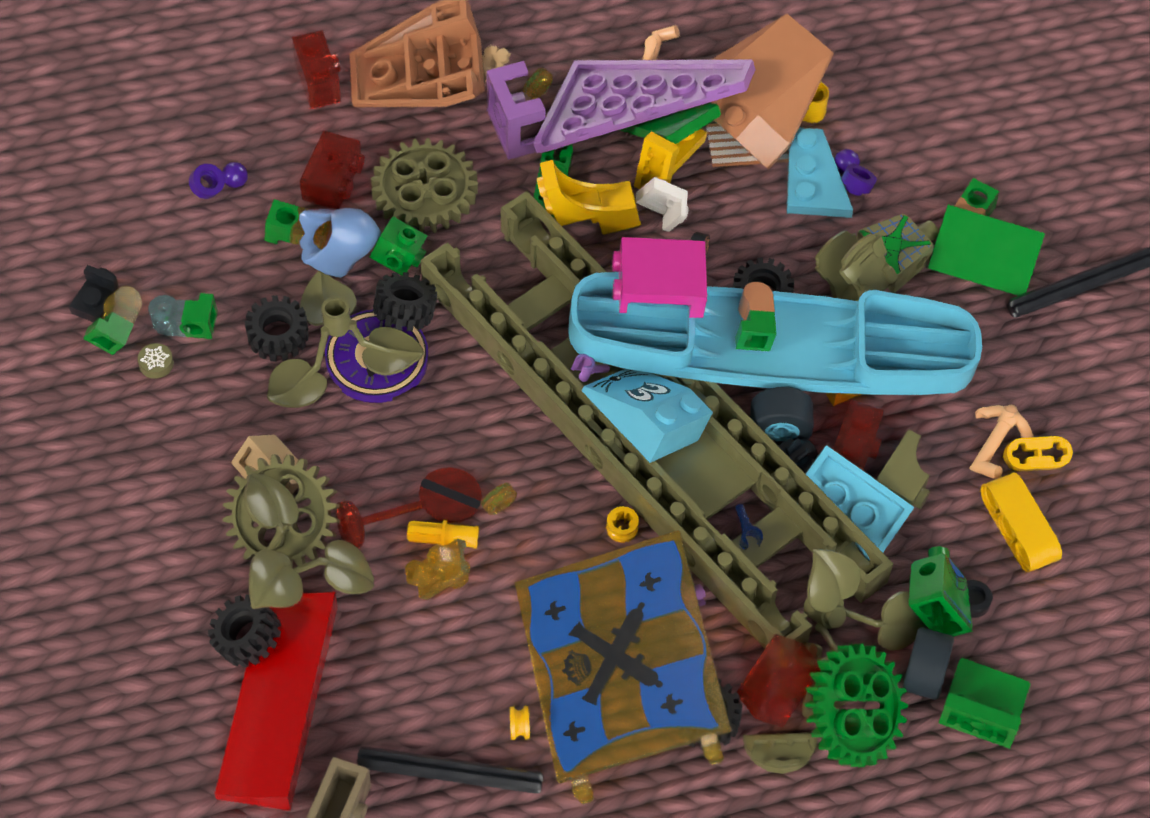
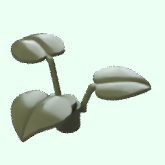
(331, 305)
(270, 574)
(838, 578)

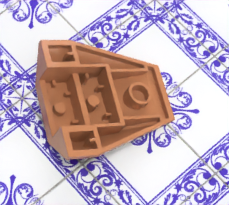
(422, 61)
(785, 79)

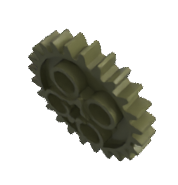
(423, 177)
(293, 541)

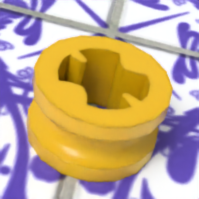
(626, 514)
(519, 723)

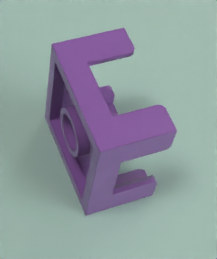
(512, 111)

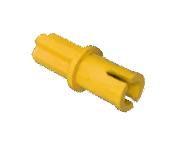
(442, 533)

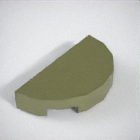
(780, 751)

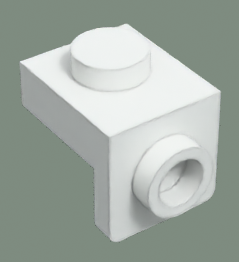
(664, 199)

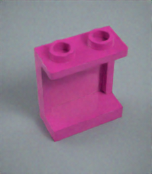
(661, 273)

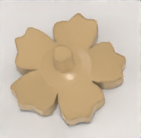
(494, 58)

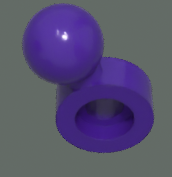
(233, 175)
(856, 178)

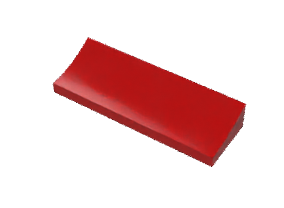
(278, 707)

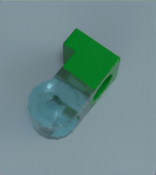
(184, 317)

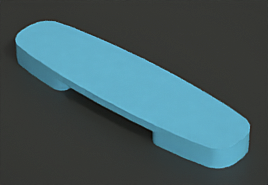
(821, 342)

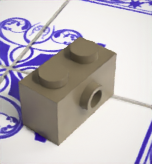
(342, 791)

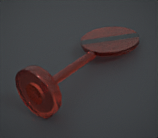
(443, 494)

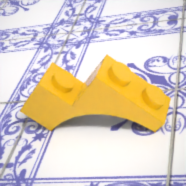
(577, 201)

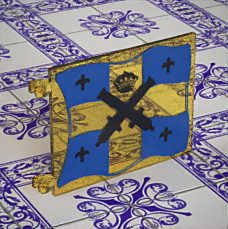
(621, 660)

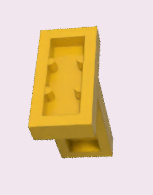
(663, 158)

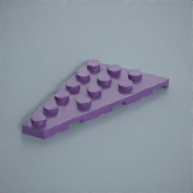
(623, 93)

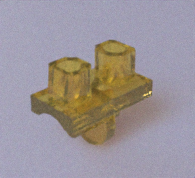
(442, 568)

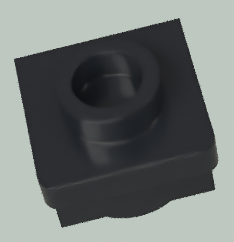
(90, 299)

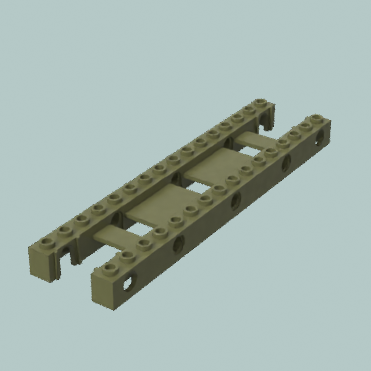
(682, 486)

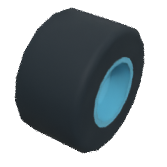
(783, 413)
(928, 663)

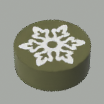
(155, 360)

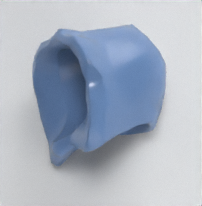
(351, 239)

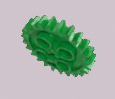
(856, 675)

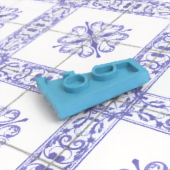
(814, 179)
(860, 497)

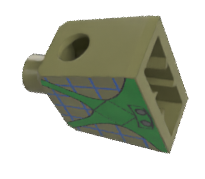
(906, 245)

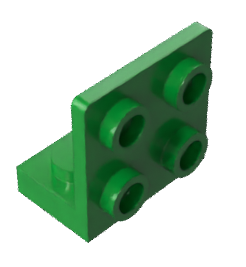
(985, 703)

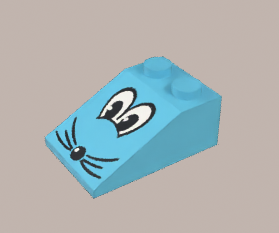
(650, 411)

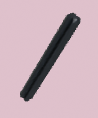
(1079, 283)
(450, 769)

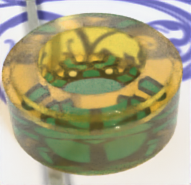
(538, 83)
(499, 499)

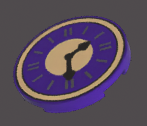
(349, 372)

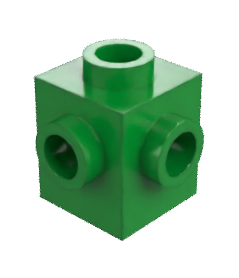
(399, 247)

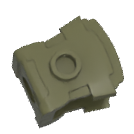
(854, 265)

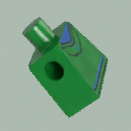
(940, 593)

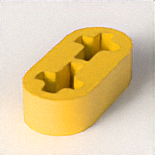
(1037, 445)

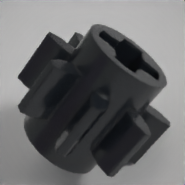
(801, 452)

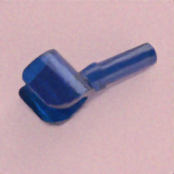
(747, 528)

